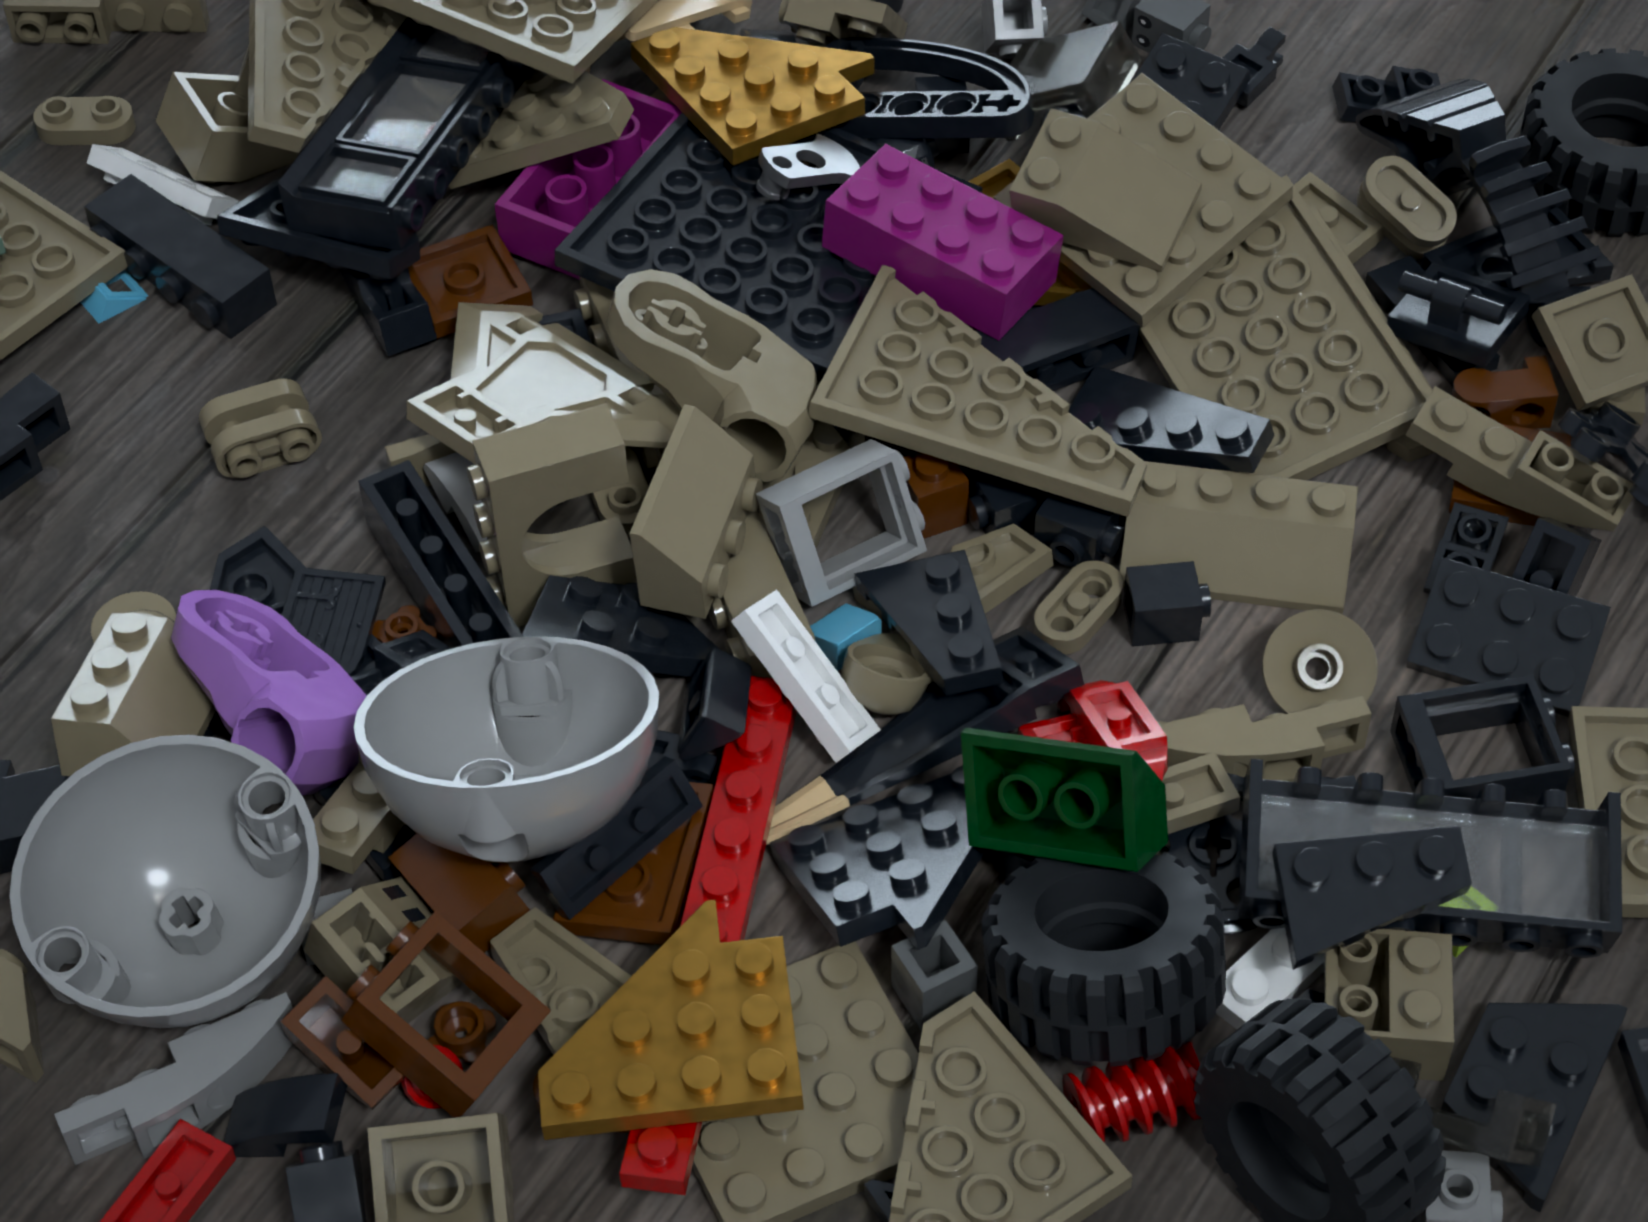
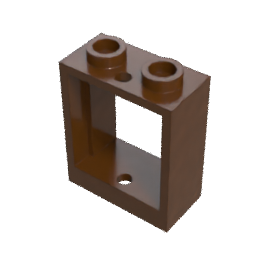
(414, 1054)

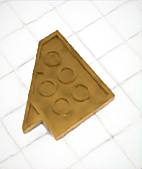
(753, 89)
(681, 1041)

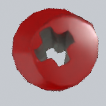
(1135, 1092)

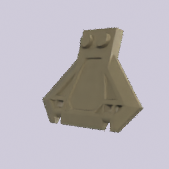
(524, 372)

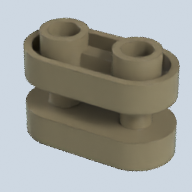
(1407, 206)
(260, 428)

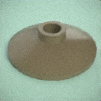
(1325, 637)

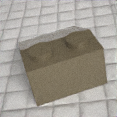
(210, 129)
(1103, 191)
(442, 1170)

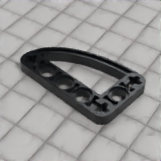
(994, 113)

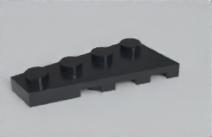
(1171, 424)

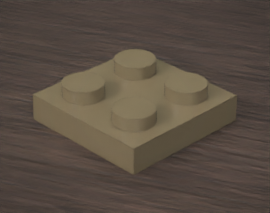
(1598, 341)

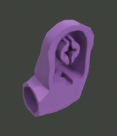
(271, 686)

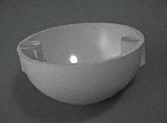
(500, 785)
(146, 850)

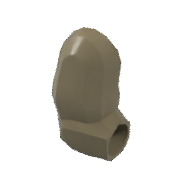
(717, 362)

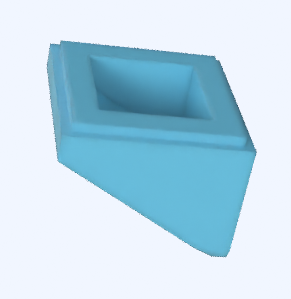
(105, 304)
(842, 628)

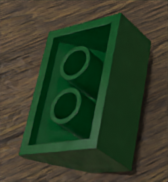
(1062, 800)

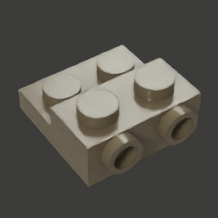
(829, 20)

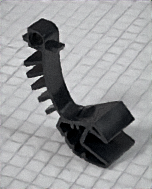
(1460, 143)

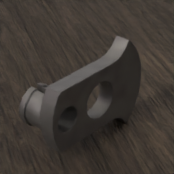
(785, 171)

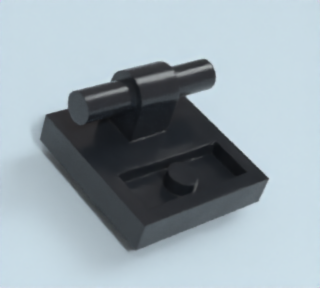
(1457, 313)

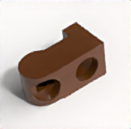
(1511, 397)

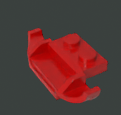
(1107, 717)

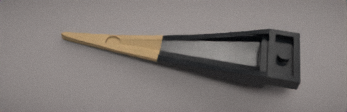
(931, 731)

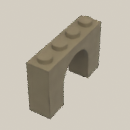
(526, 474)

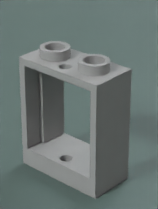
(792, 538)

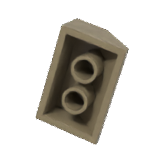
(693, 517)
(128, 692)

